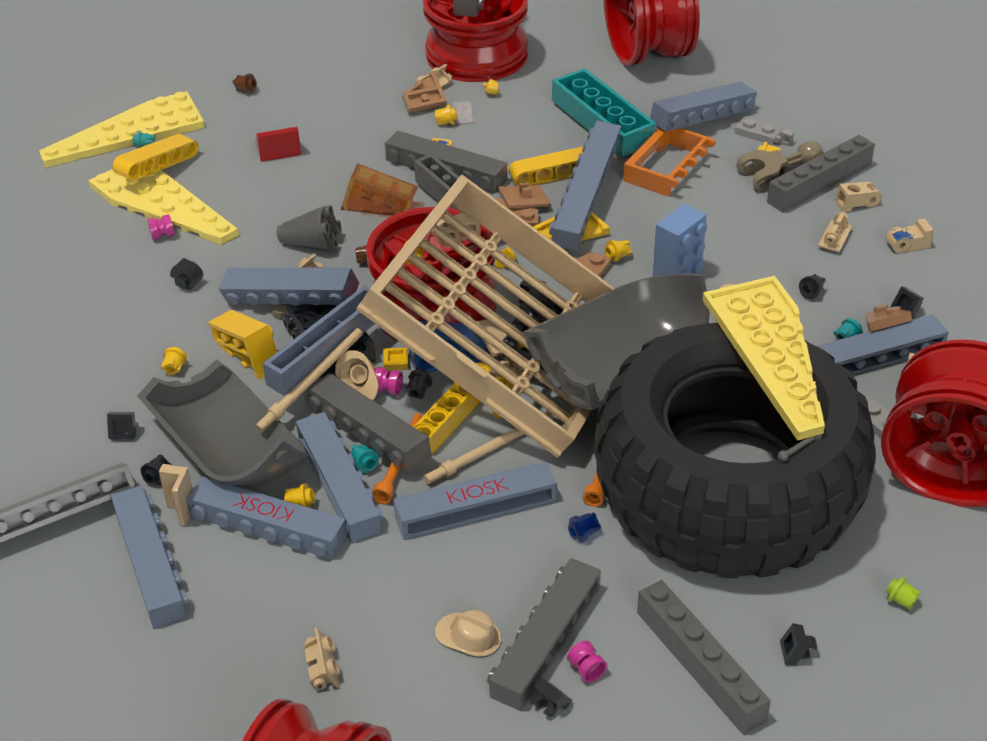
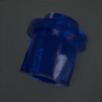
(583, 526)

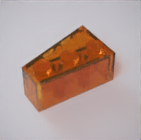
(377, 193)

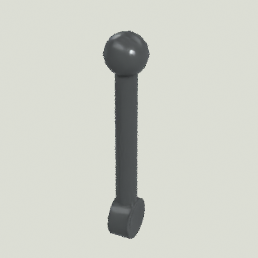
(784, 455)

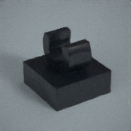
(907, 300)
(121, 425)
(796, 644)
(551, 695)

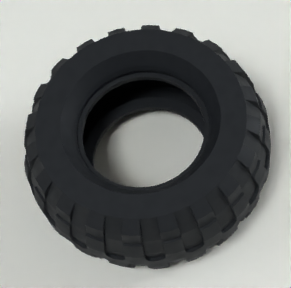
(716, 511)

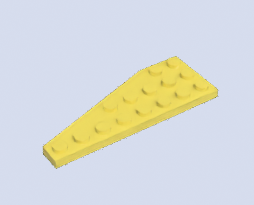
(159, 117)
(162, 195)
(770, 340)

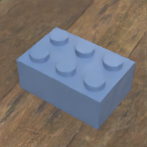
(680, 242)

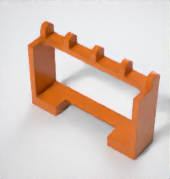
(658, 182)

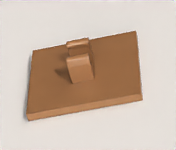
(524, 196)

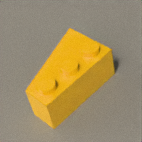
(245, 338)

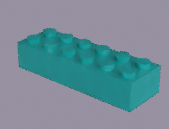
(592, 100)

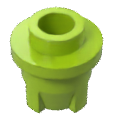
(902, 593)

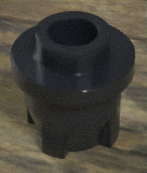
(811, 286)
(418, 383)
(150, 470)

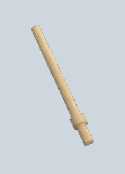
(276, 411)
(450, 467)

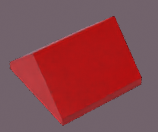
(278, 144)

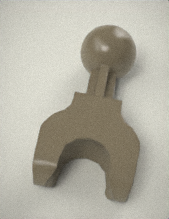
(773, 164)

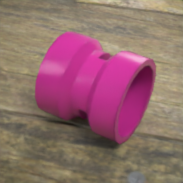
(159, 227)
(389, 381)
(588, 663)

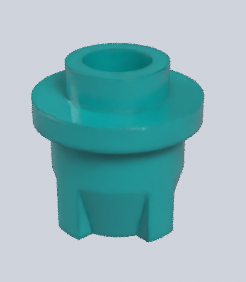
(142, 139)
(848, 328)
(364, 458)

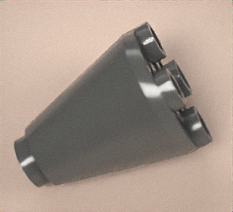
(312, 230)

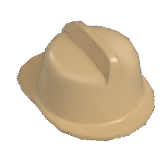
(358, 373)
(469, 633)

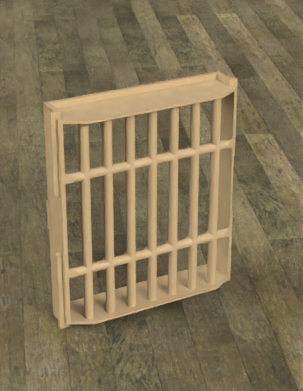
(446, 358)

